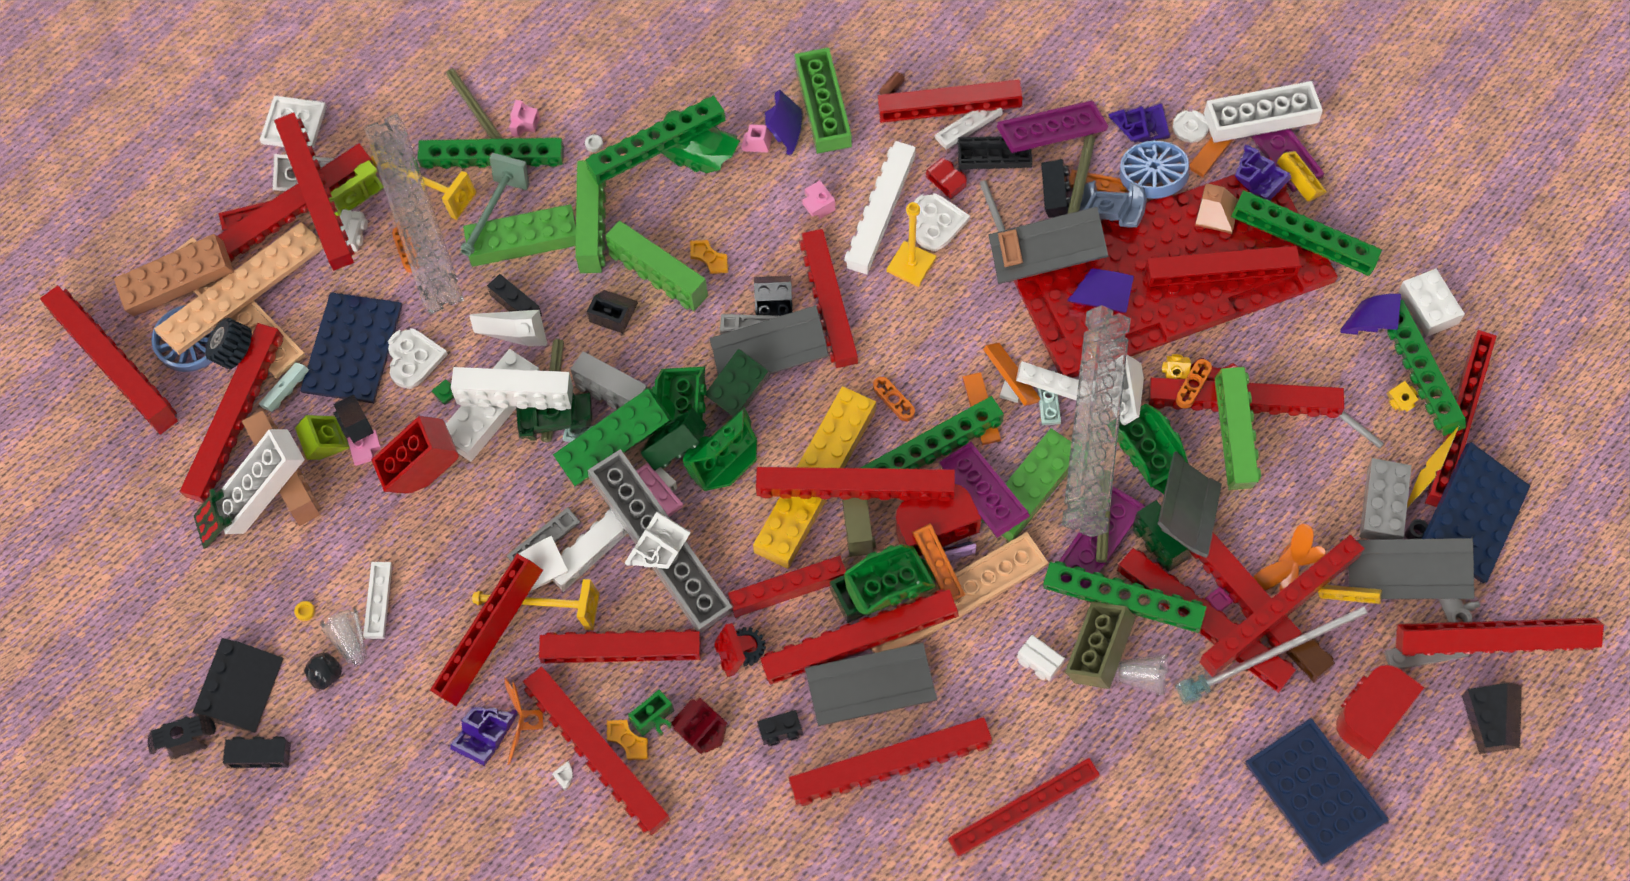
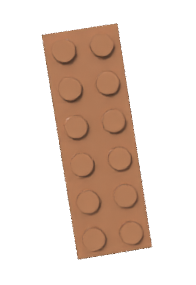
(173, 275)
(296, 490)

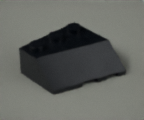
(1494, 716)

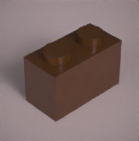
(1312, 659)

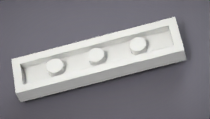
(966, 126)
(1047, 380)
(377, 600)

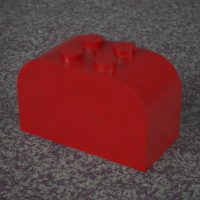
(415, 456)
(950, 519)
(1376, 708)

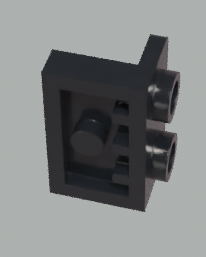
(780, 728)

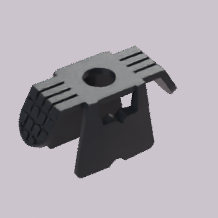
(186, 743)

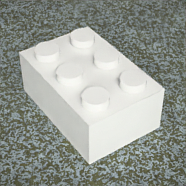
(1431, 302)

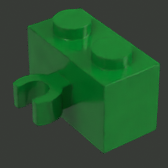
(652, 713)

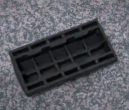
(990, 154)

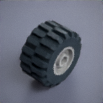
(228, 343)

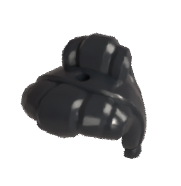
(322, 670)

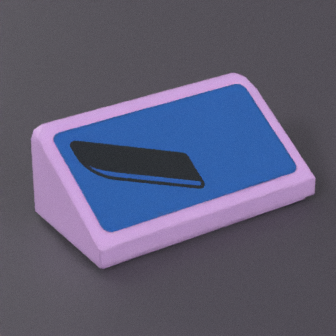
(960, 550)

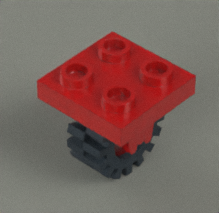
(738, 648)

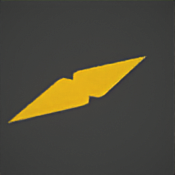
(1433, 464)

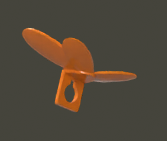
(1295, 554)
(513, 694)

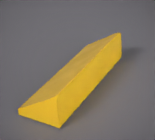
(1301, 176)
(1352, 594)

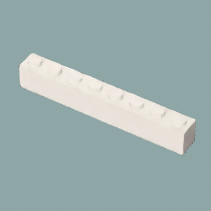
(880, 207)
(597, 542)

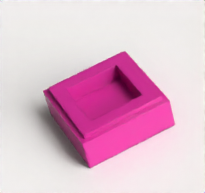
(1219, 599)

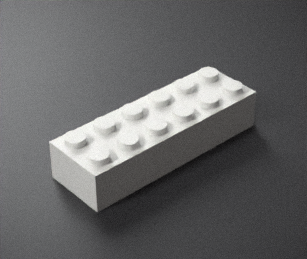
(1262, 111)
(512, 388)
(475, 425)
(259, 479)

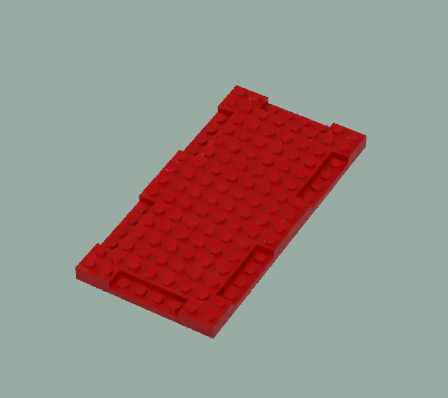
(1170, 311)

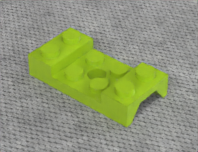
(357, 189)

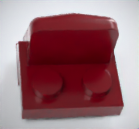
(700, 726)

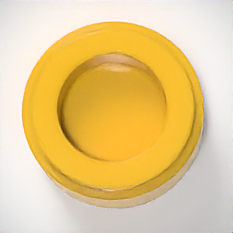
(304, 611)

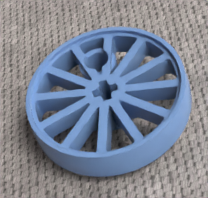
(1155, 169)
(181, 366)

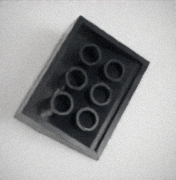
(238, 685)

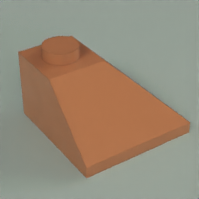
(1216, 209)

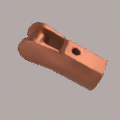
(892, 84)

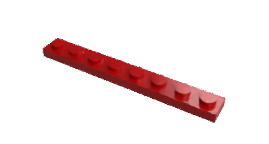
(1023, 807)

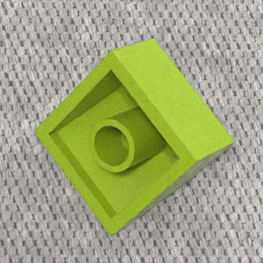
(321, 437)

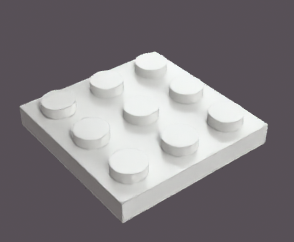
(309, 111)

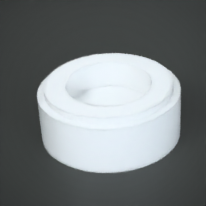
(593, 143)

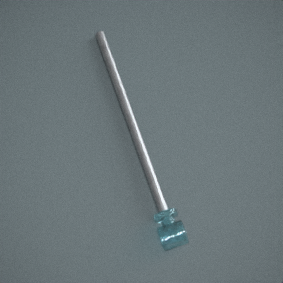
(1190, 691)

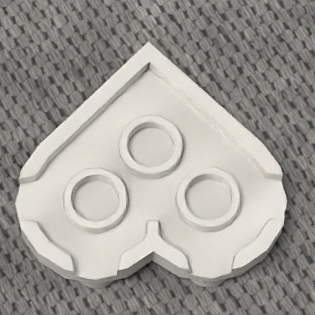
(938, 221)
(413, 357)

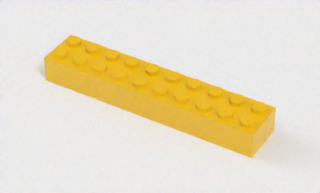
(829, 448)

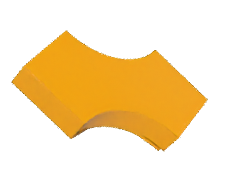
(715, 261)
(634, 746)

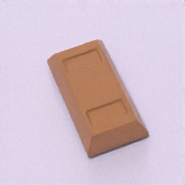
(1010, 248)

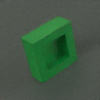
(443, 392)

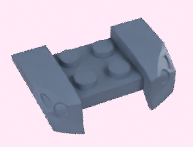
(1119, 206)

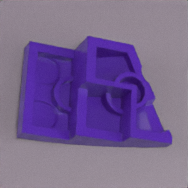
(784, 121)
(1140, 122)
(1260, 174)
(1104, 289)
(1374, 313)
(486, 730)

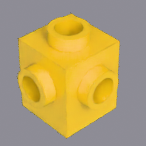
(1176, 366)
(1396, 400)

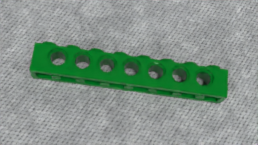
(482, 147)
(652, 147)
(1306, 233)
(1430, 372)
(987, 408)
(1151, 611)

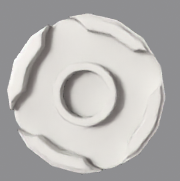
(1194, 130)

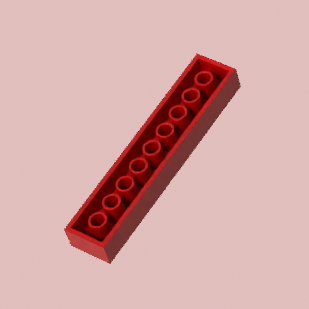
(110, 359)

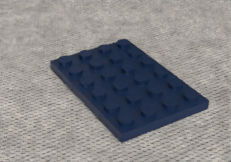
(351, 347)
(1479, 505)
(1316, 791)

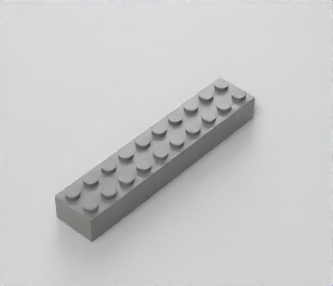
(635, 508)

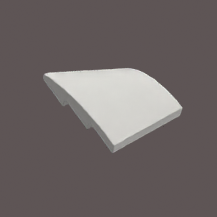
(658, 543)
(548, 558)

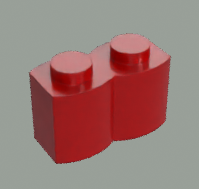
(946, 177)

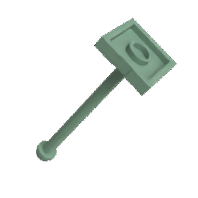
(505, 172)

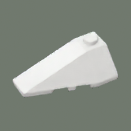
(283, 173)
(513, 326)
(1131, 391)

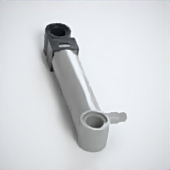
(1452, 607)

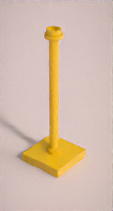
(456, 196)
(911, 261)
(586, 605)

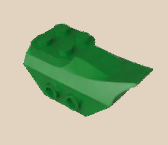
(705, 151)
(681, 390)
(1151, 445)
(724, 455)
(888, 578)

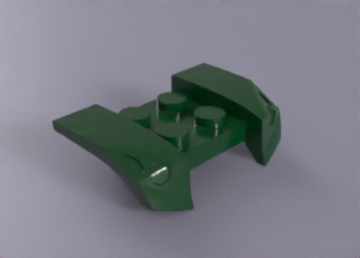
(535, 421)

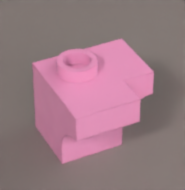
(523, 119)
(757, 139)
(818, 200)
(364, 449)

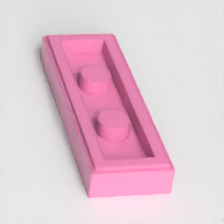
(662, 493)

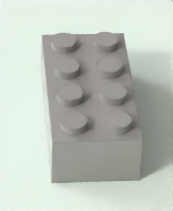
(604, 381)
(1385, 500)

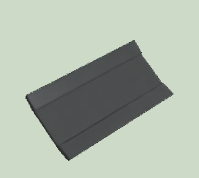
(1053, 245)
(775, 342)
(1189, 506)
(1416, 568)
(870, 684)

